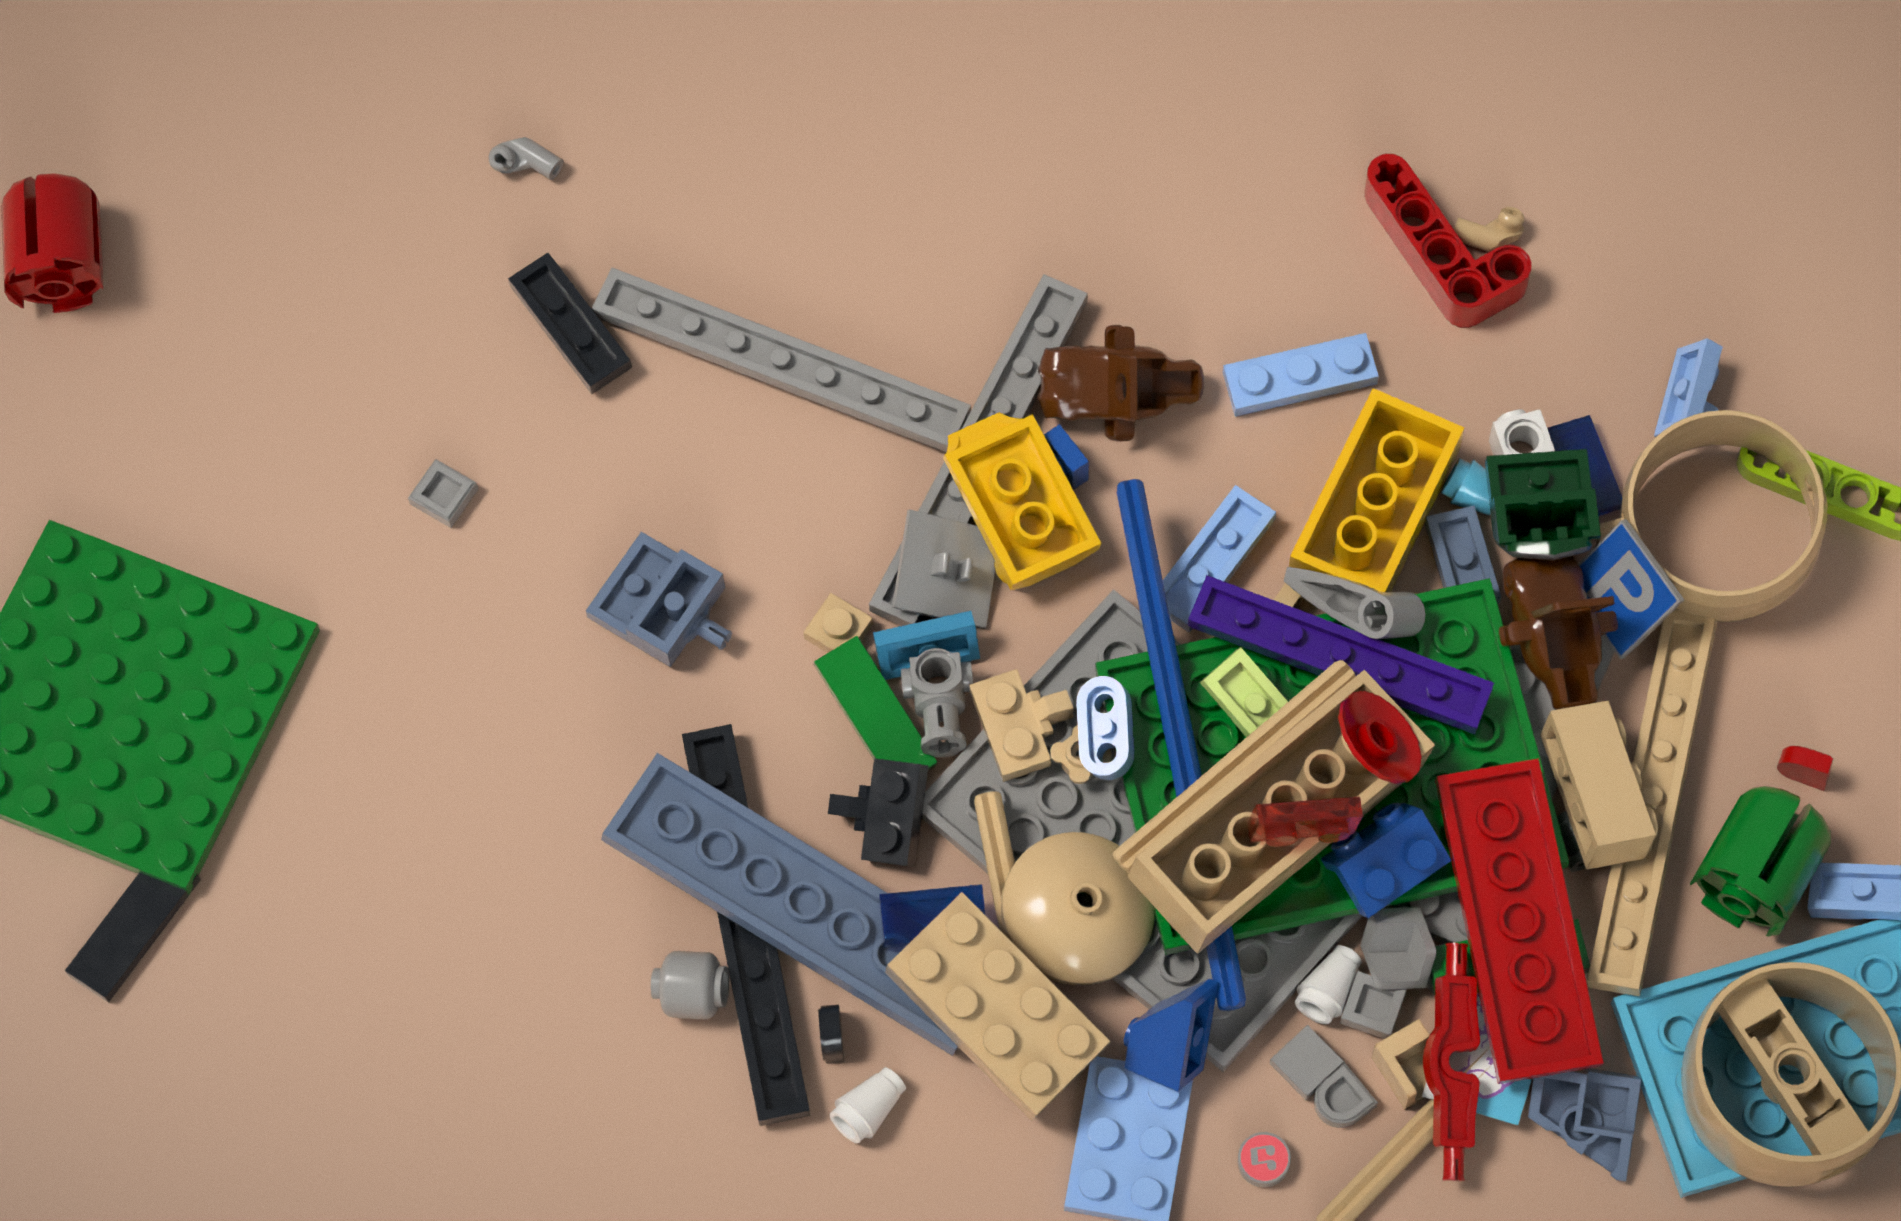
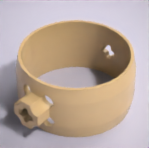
(1764, 438)

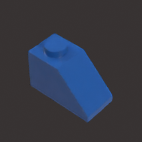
(1172, 1037)

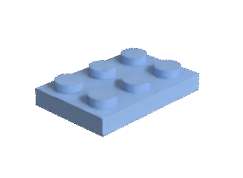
(1126, 1145)

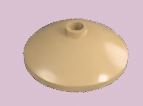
(1057, 932)

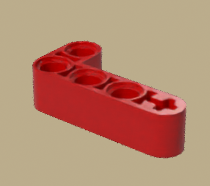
(1438, 238)

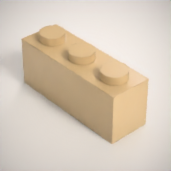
(1599, 784)

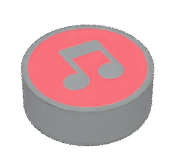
(1264, 1159)

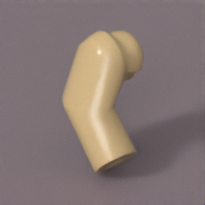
(1497, 233)

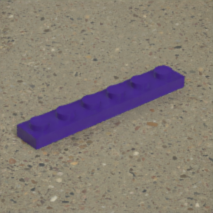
(1318, 643)

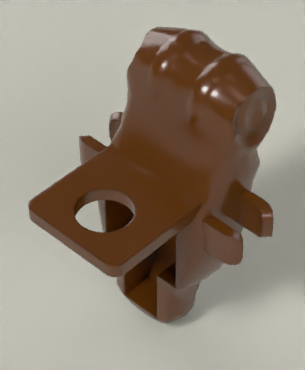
(1115, 382)
(1557, 626)

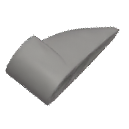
(1358, 605)

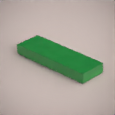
(871, 704)

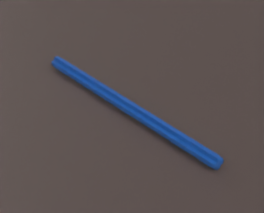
(1172, 699)

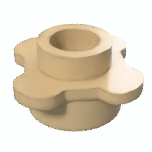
(1065, 754)

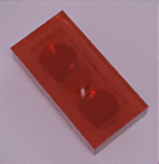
(1287, 821)

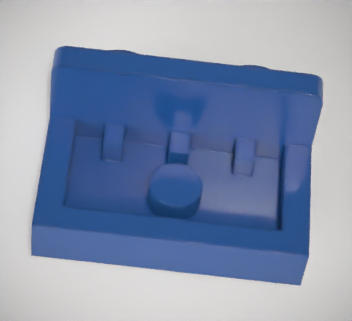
(1386, 857)

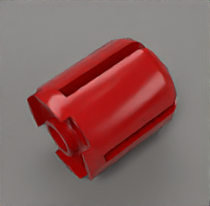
(51, 242)

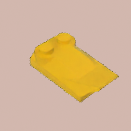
(1019, 499)

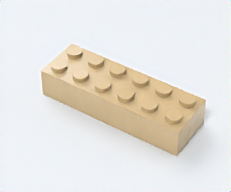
(1205, 866)

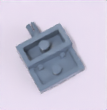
(660, 600)

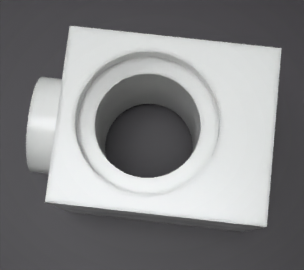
(1520, 426)

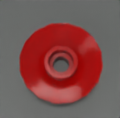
(1379, 737)

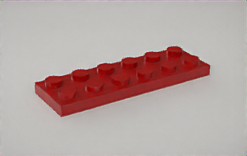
(1518, 921)

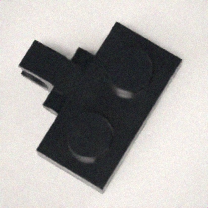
(887, 811)

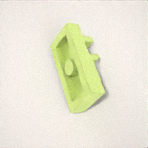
(1243, 692)

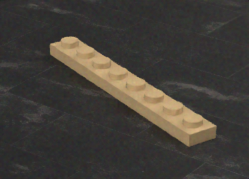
(1663, 760)

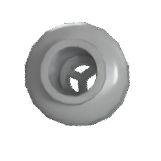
(690, 985)

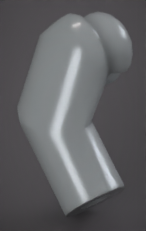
(523, 155)

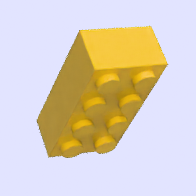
(1378, 493)

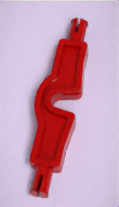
(1453, 1091)

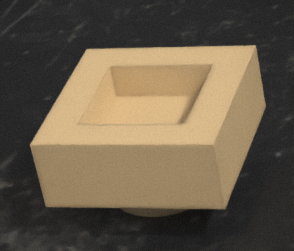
(836, 624)

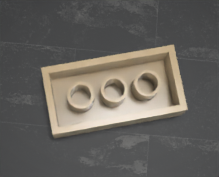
(996, 1006)

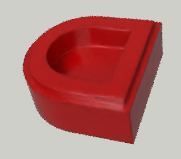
(1805, 766)

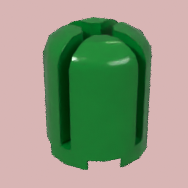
(1763, 859)

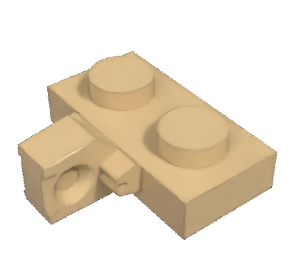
(1018, 722)

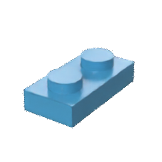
(948, 632)

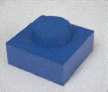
(1069, 456)

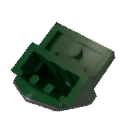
(1542, 504)

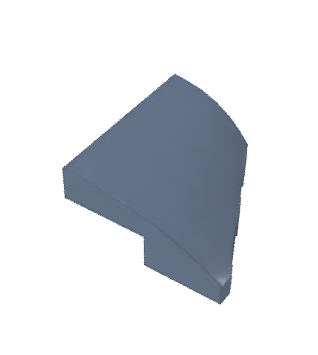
(1591, 1113)

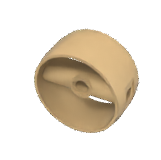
(1773, 1039)

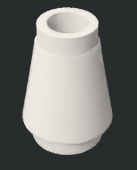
(1328, 986)
(867, 1105)

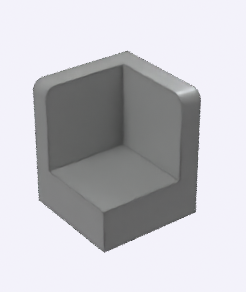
(1398, 948)

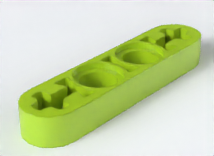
(1834, 479)

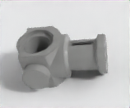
(938, 701)

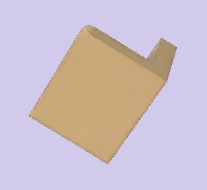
(1401, 1062)

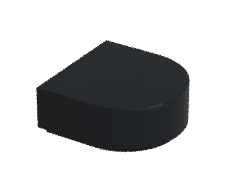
(831, 1033)

